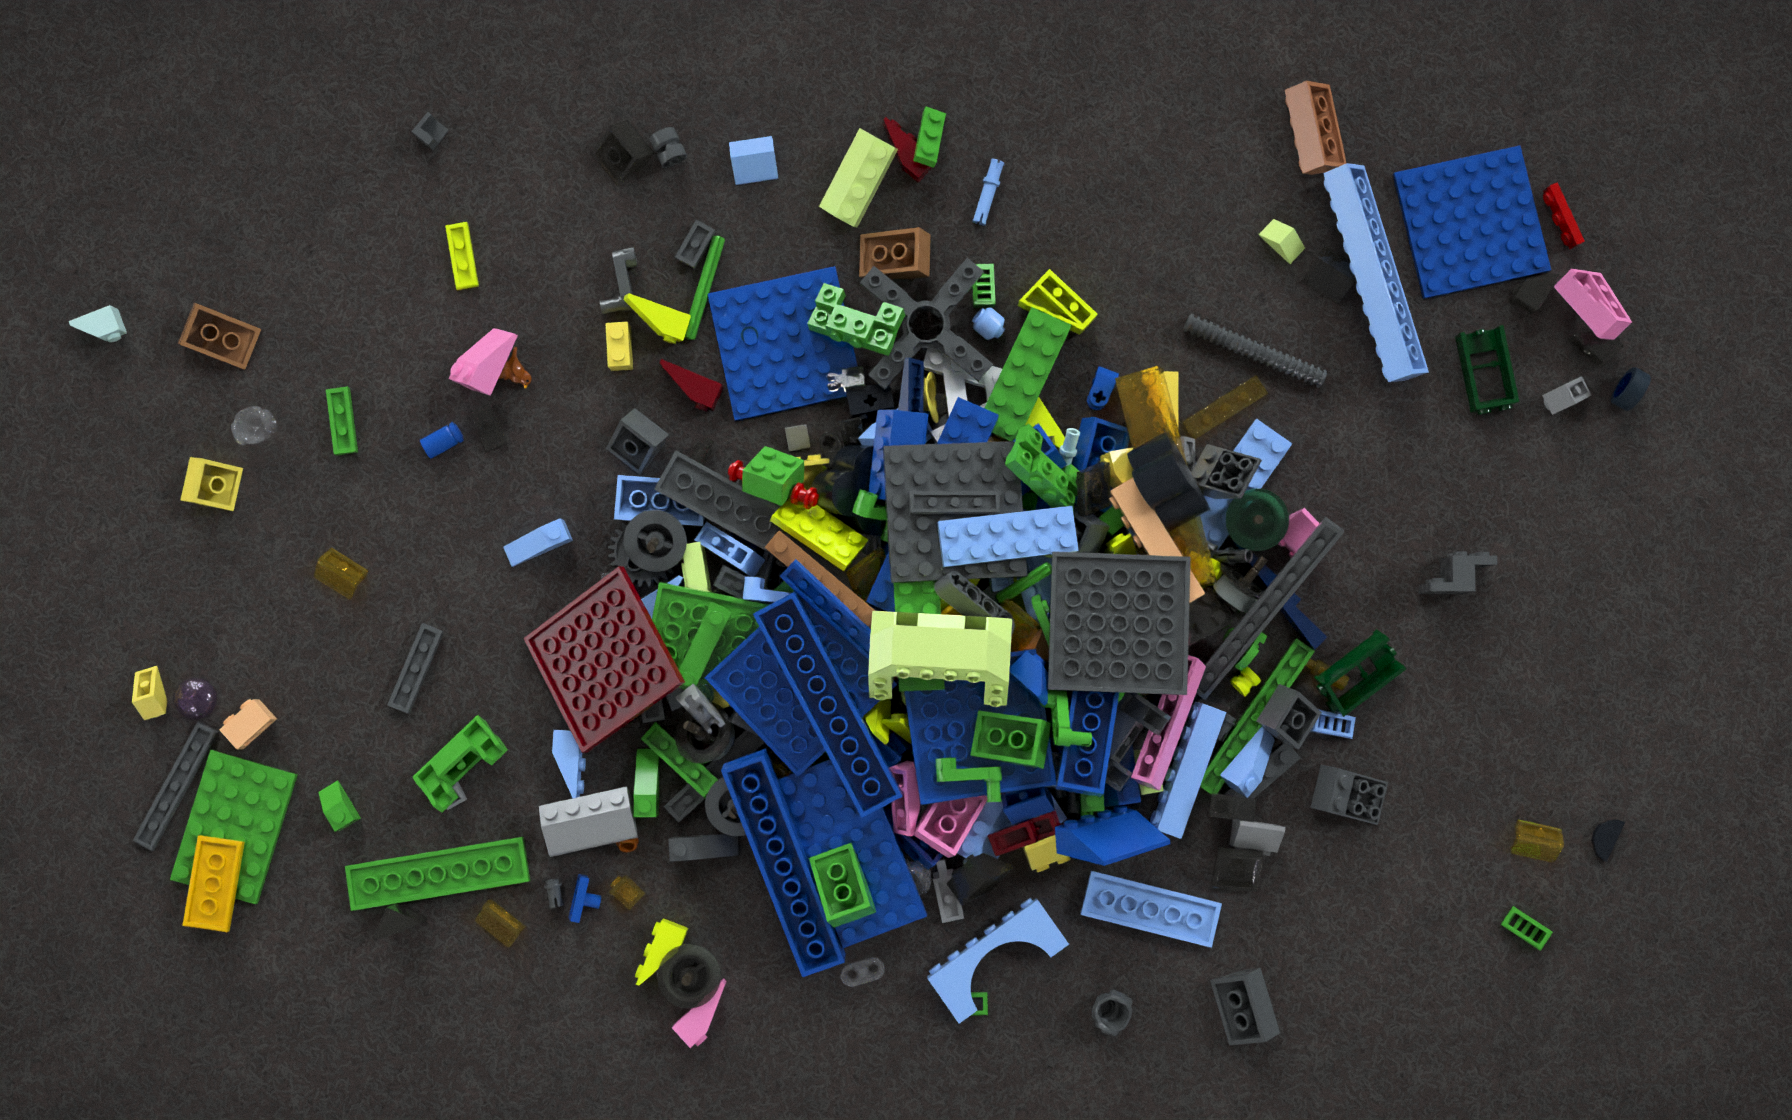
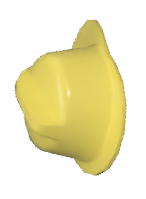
(929, 394)

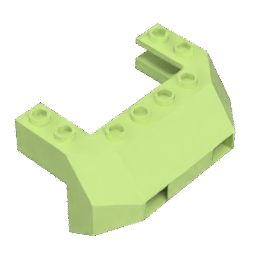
(940, 649)

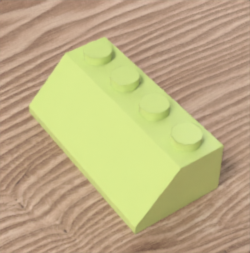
(858, 178)

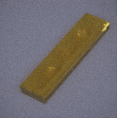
(1225, 407)

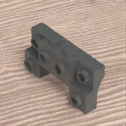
(1131, 717)

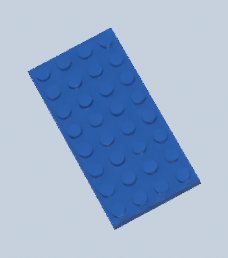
(830, 820)

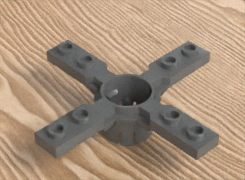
(941, 306)

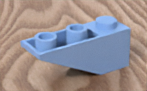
(569, 760)

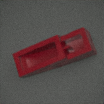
(1024, 833)

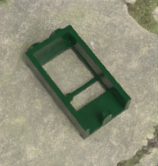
(1480, 342)
(1386, 670)

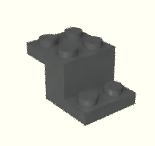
(1457, 573)

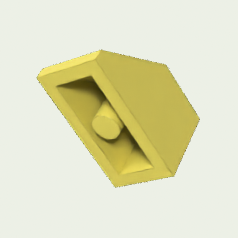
(149, 693)

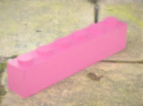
(1159, 750)

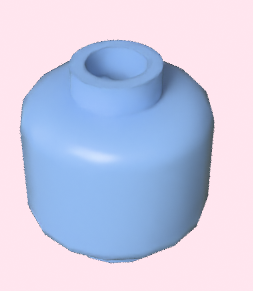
(988, 323)

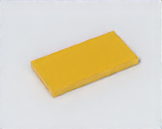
(213, 883)

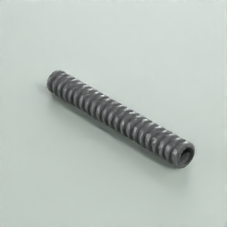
(1255, 351)

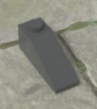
(702, 847)

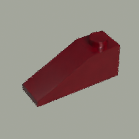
(698, 388)

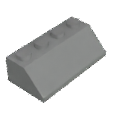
(588, 821)

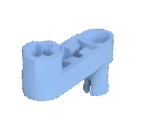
(755, 591)

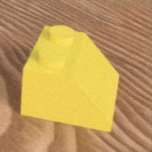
(211, 483)
(1043, 853)

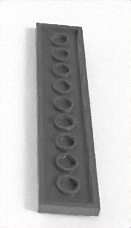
(730, 507)

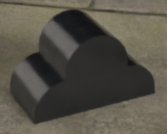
(1166, 481)
(841, 485)

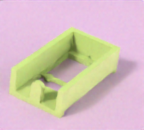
(695, 567)

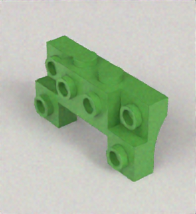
(853, 326)
(1039, 472)
(455, 759)

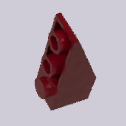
(906, 149)

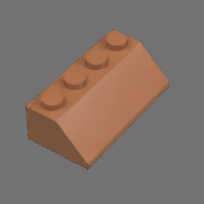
(1315, 127)

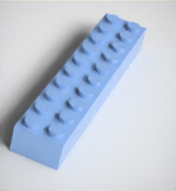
(1375, 272)

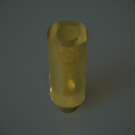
(1319, 667)

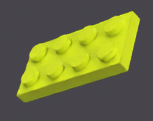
(820, 532)

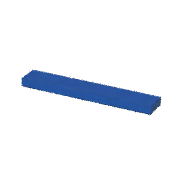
(828, 606)

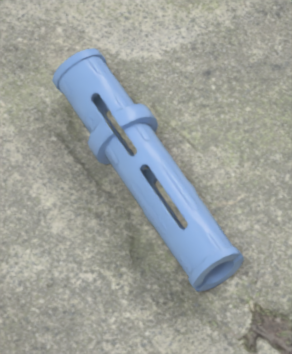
(990, 182)

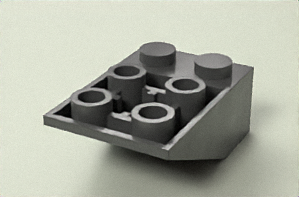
(1224, 472)
(1349, 794)

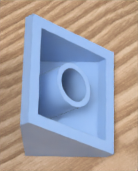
(753, 160)

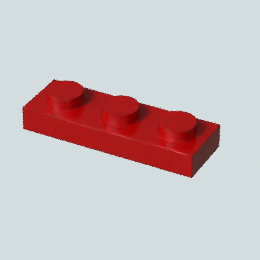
(1563, 216)

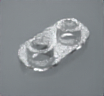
(862, 970)

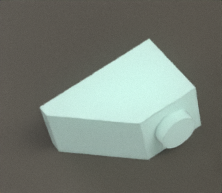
(102, 323)

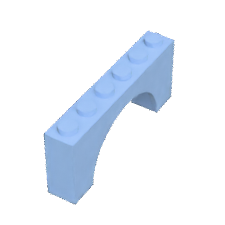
(1027, 925)

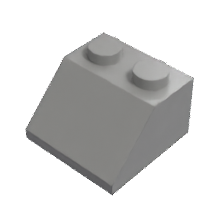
(1256, 836)

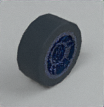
(1630, 389)

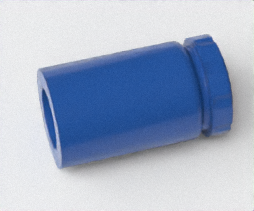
(442, 440)

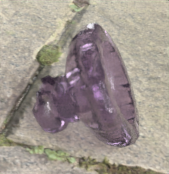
(202, 696)

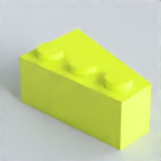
(1058, 300)

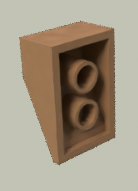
(896, 253)
(219, 336)

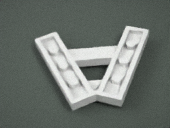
(955, 379)

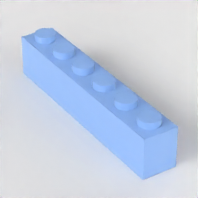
(1187, 769)

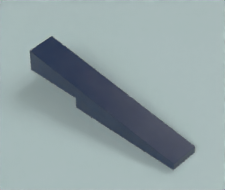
(912, 386)
(1304, 627)

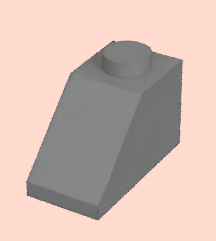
(1566, 395)

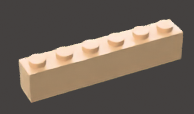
(1147, 527)

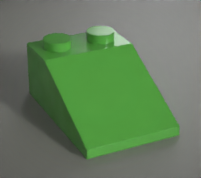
(1011, 739)
(842, 885)

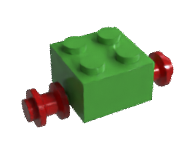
(774, 478)

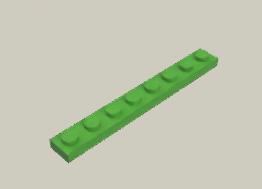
(1246, 727)

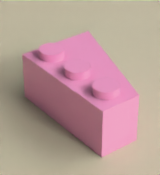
(1594, 302)

